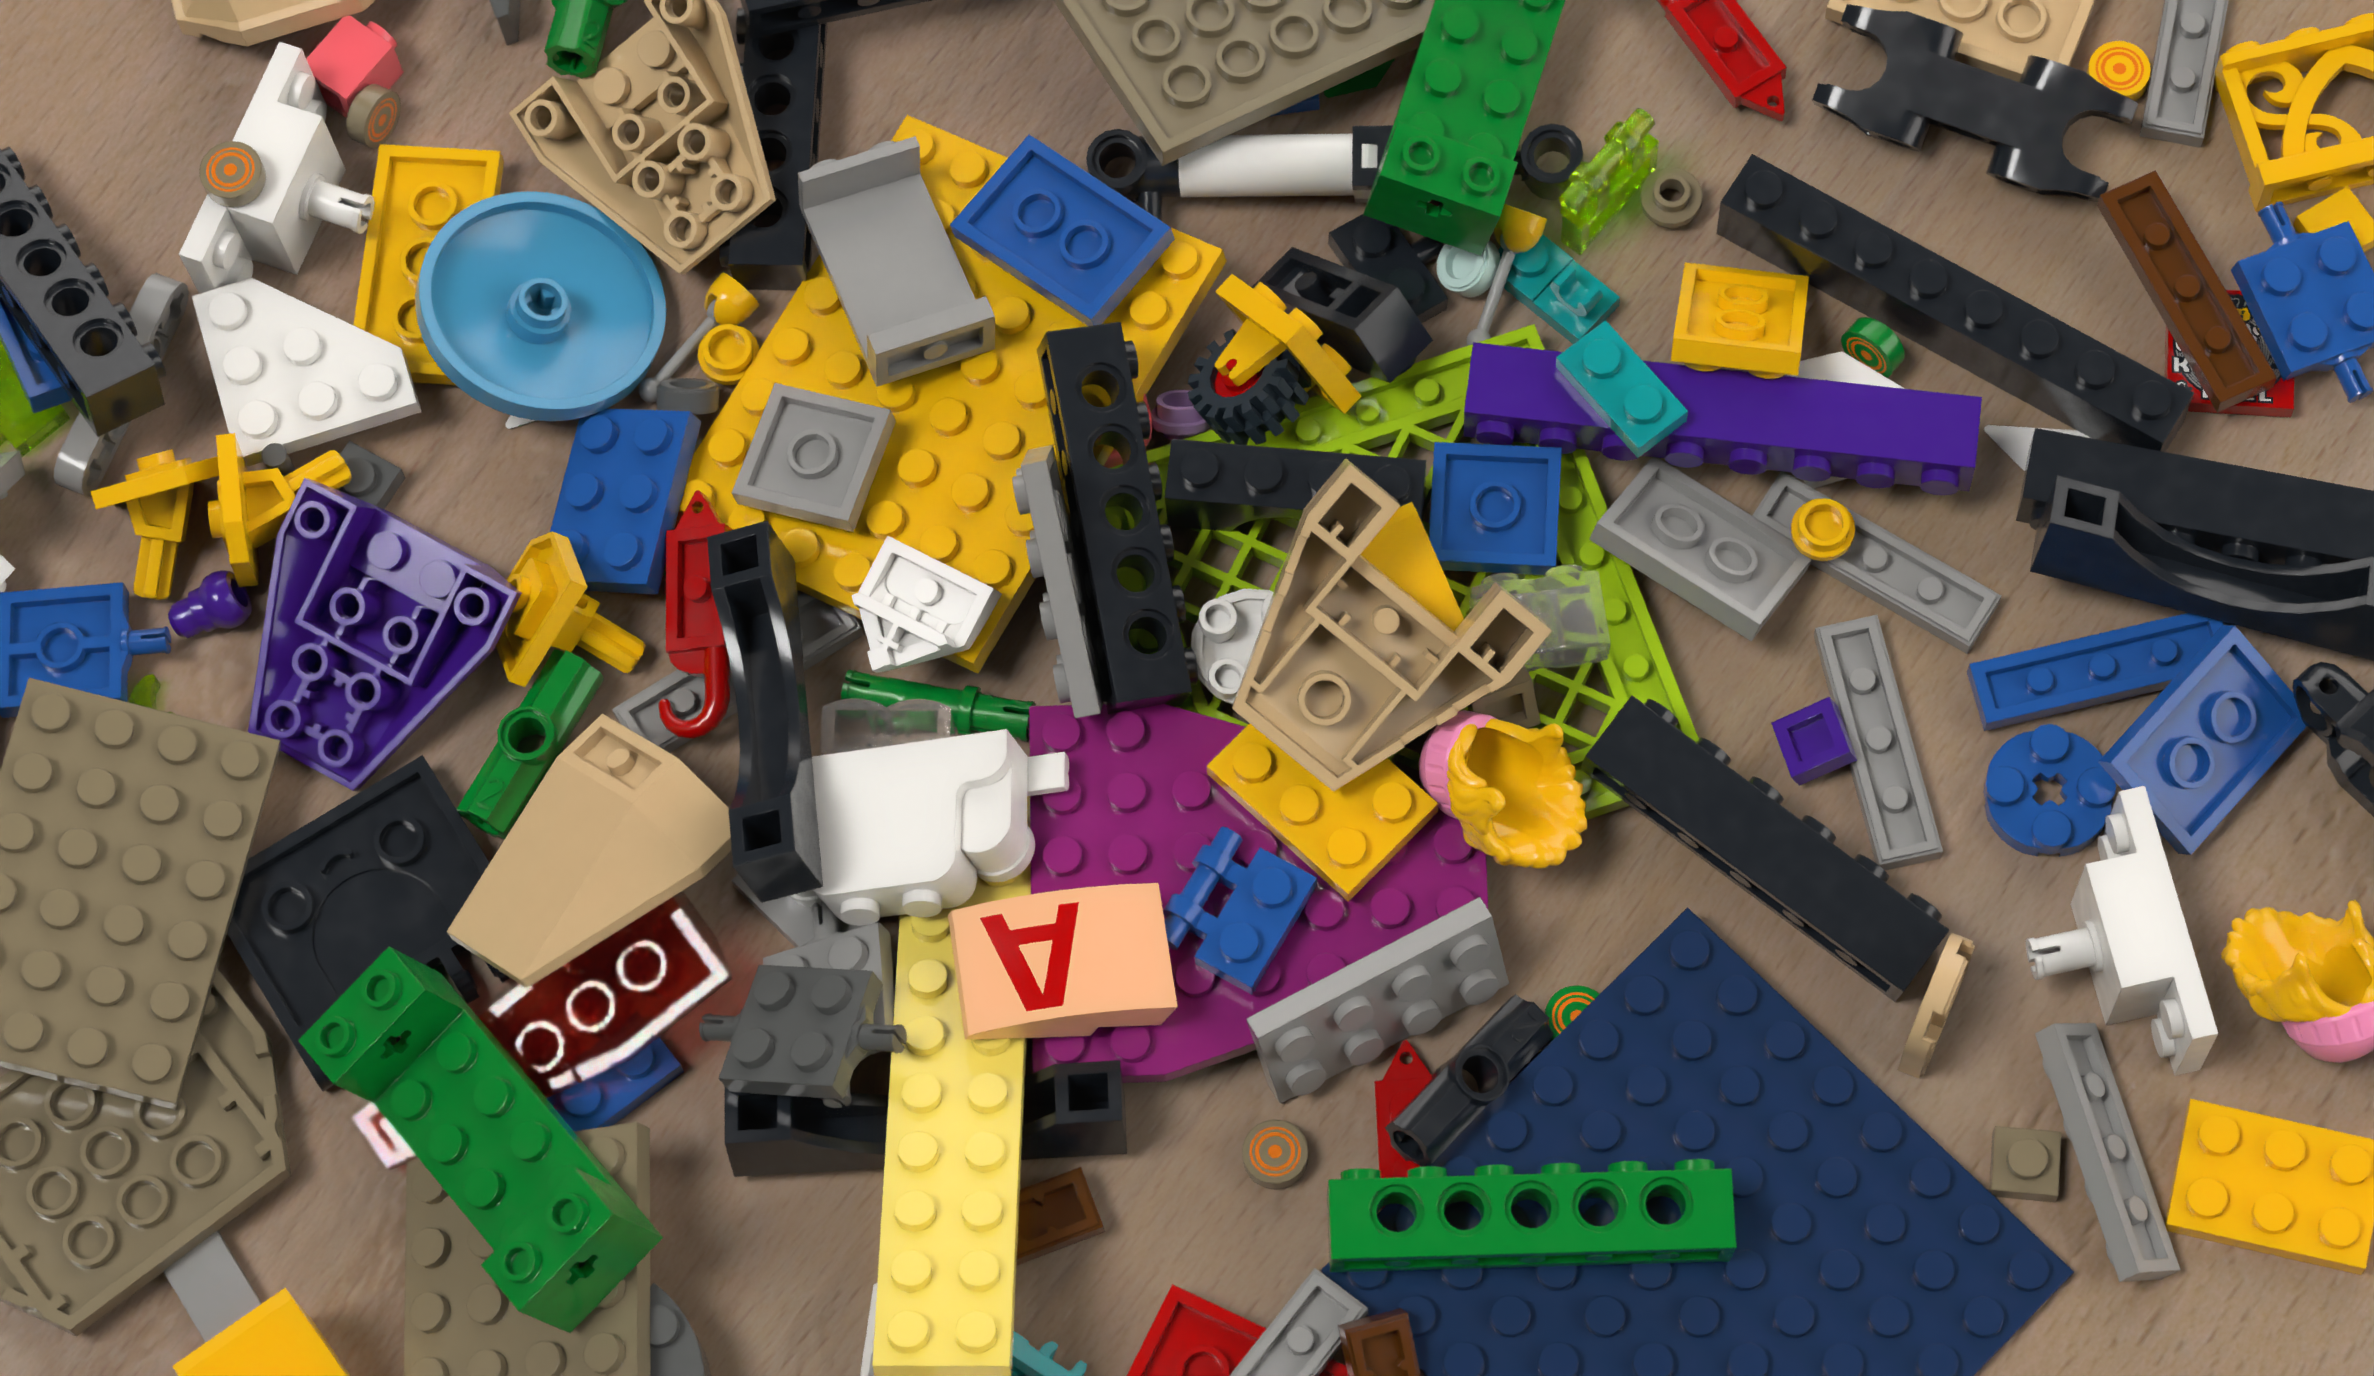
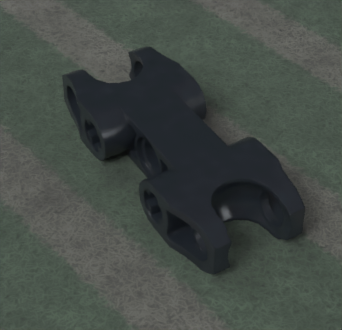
(1931, 88)

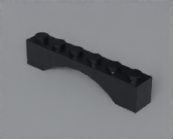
(2109, 545)
(774, 797)
(1065, 1114)

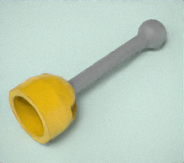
(1516, 233)
(725, 304)

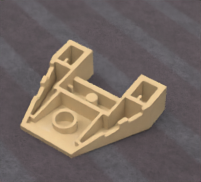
(1352, 659)

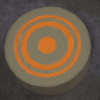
(373, 115)
(232, 174)
(1275, 1154)

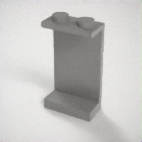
(893, 262)

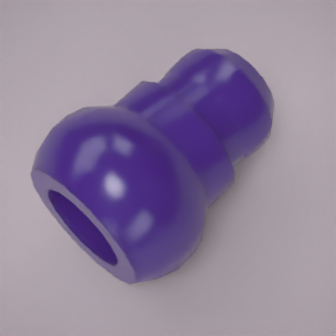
(211, 606)

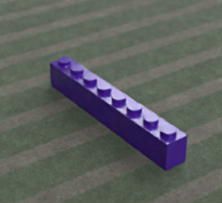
(1740, 422)

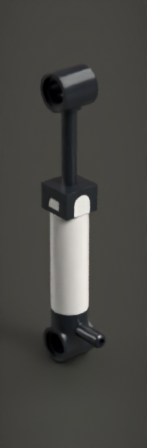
(1294, 165)

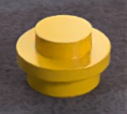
(727, 353)
(1822, 529)

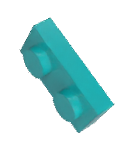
(1621, 389)

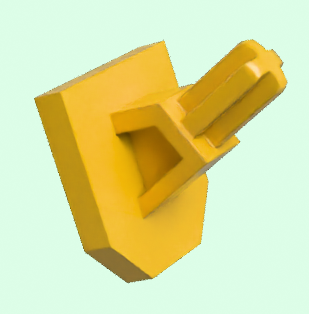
(256, 502)
(159, 511)
(558, 614)

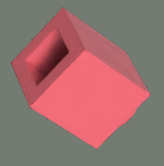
(352, 60)

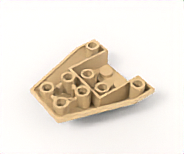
(659, 134)
(592, 852)

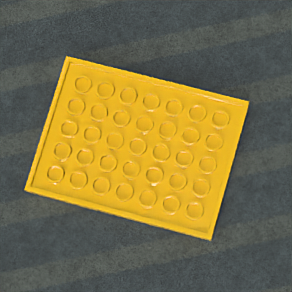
(957, 425)

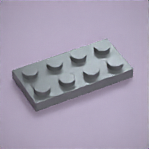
(1054, 557)
(1379, 1001)

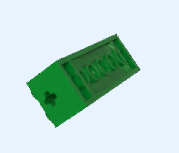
(1463, 119)
(484, 1138)

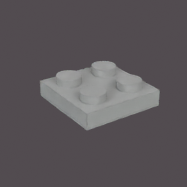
(814, 457)

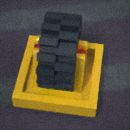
(1265, 368)

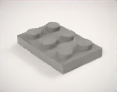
(1701, 547)

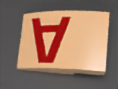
(1063, 962)

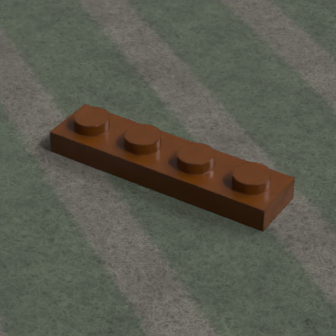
(2186, 291)

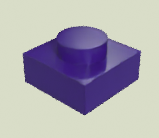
(1814, 741)

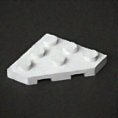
(296, 370)

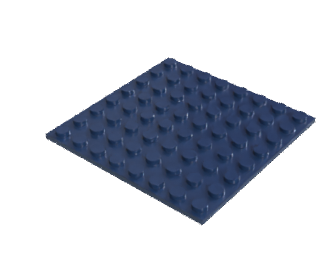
(1849, 1218)

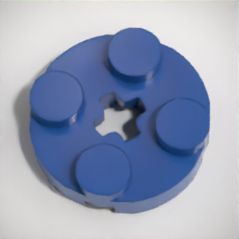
(2048, 828)

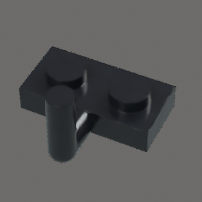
(1386, 255)

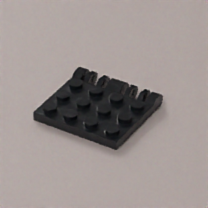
(347, 888)

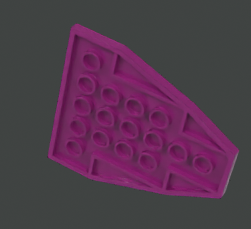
(1141, 815)

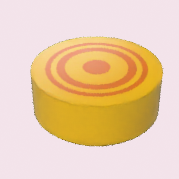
(2121, 68)

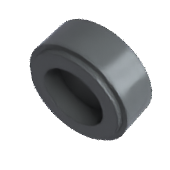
(688, 394)

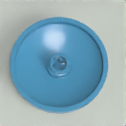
(540, 306)

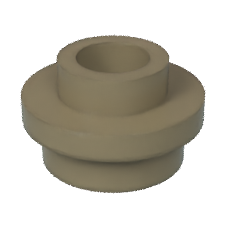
(1671, 213)

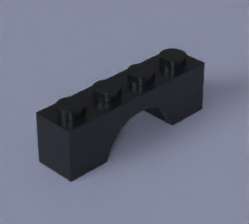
(1235, 483)

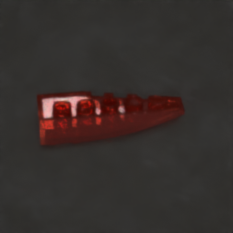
(595, 1007)

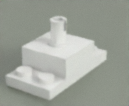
(300, 187)
(2135, 938)

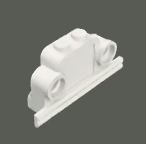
(923, 820)

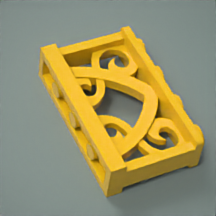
(2303, 167)

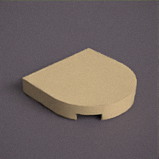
(1936, 1005)

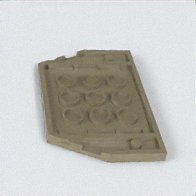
(122, 1188)

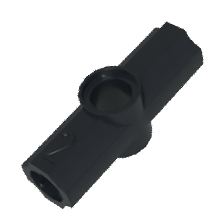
(1447, 1103)

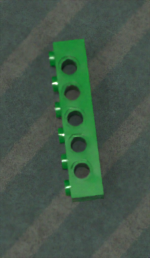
(1498, 1241)

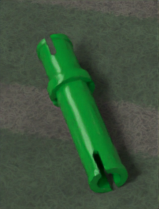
(969, 707)

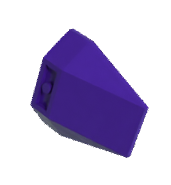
(366, 632)

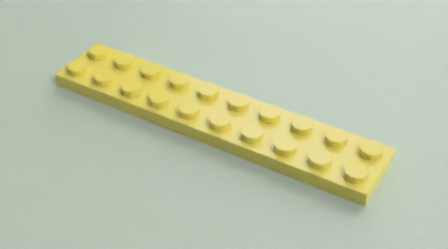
(948, 1169)

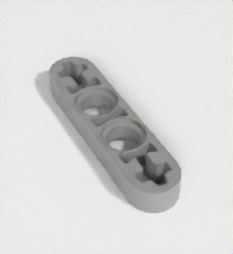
(156, 318)

